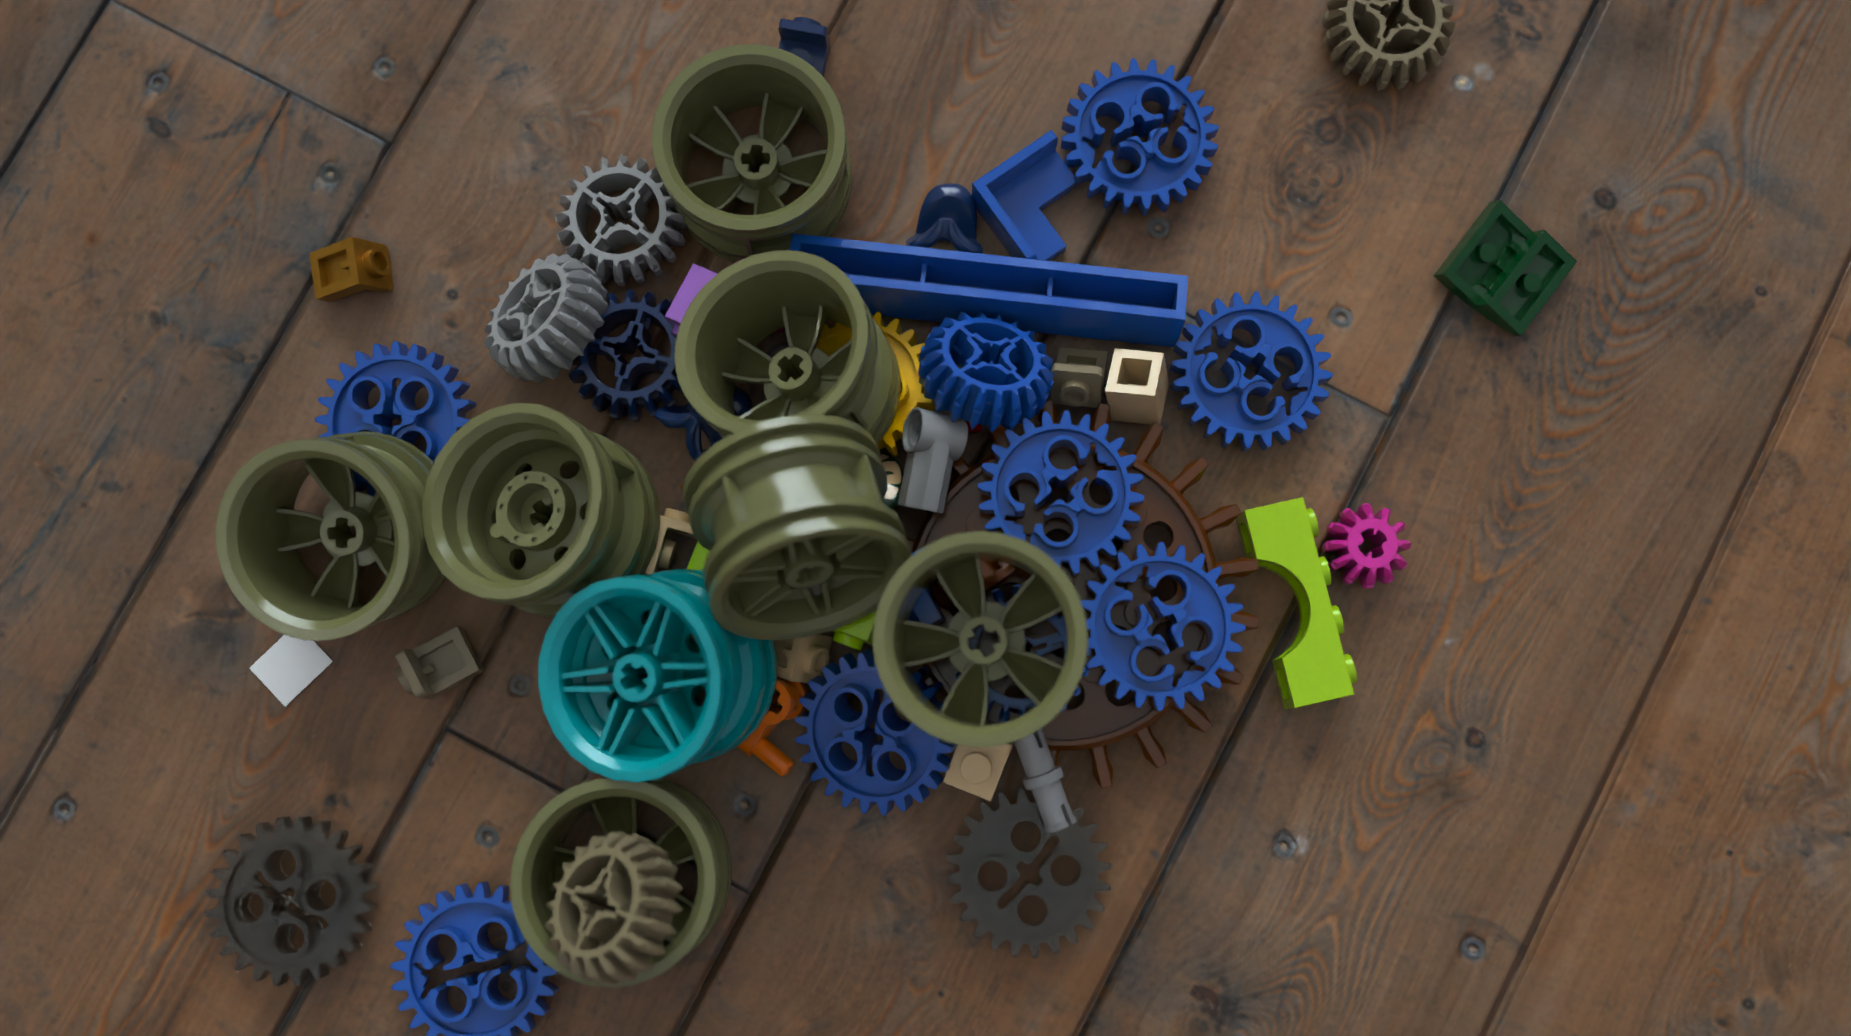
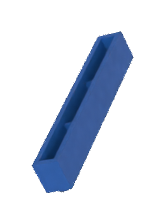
(1037, 293)

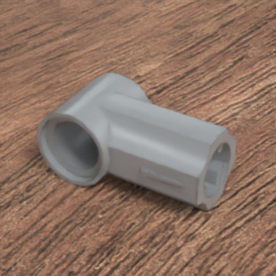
(931, 448)

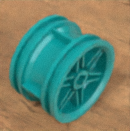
(630, 688)

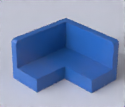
(1018, 191)

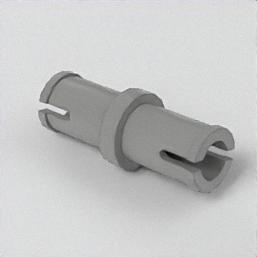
(1045, 782)

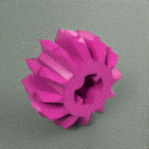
(1353, 532)

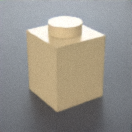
(1137, 386)

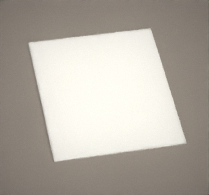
(290, 667)

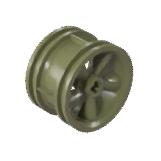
(695, 113)
(797, 293)
(262, 534)
(911, 643)
(692, 836)

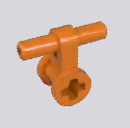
(757, 742)

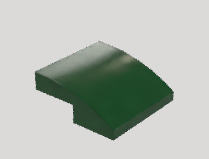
(1505, 268)

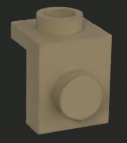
(1079, 377)
(437, 664)

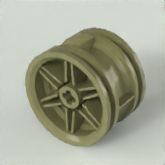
(571, 519)
(794, 526)

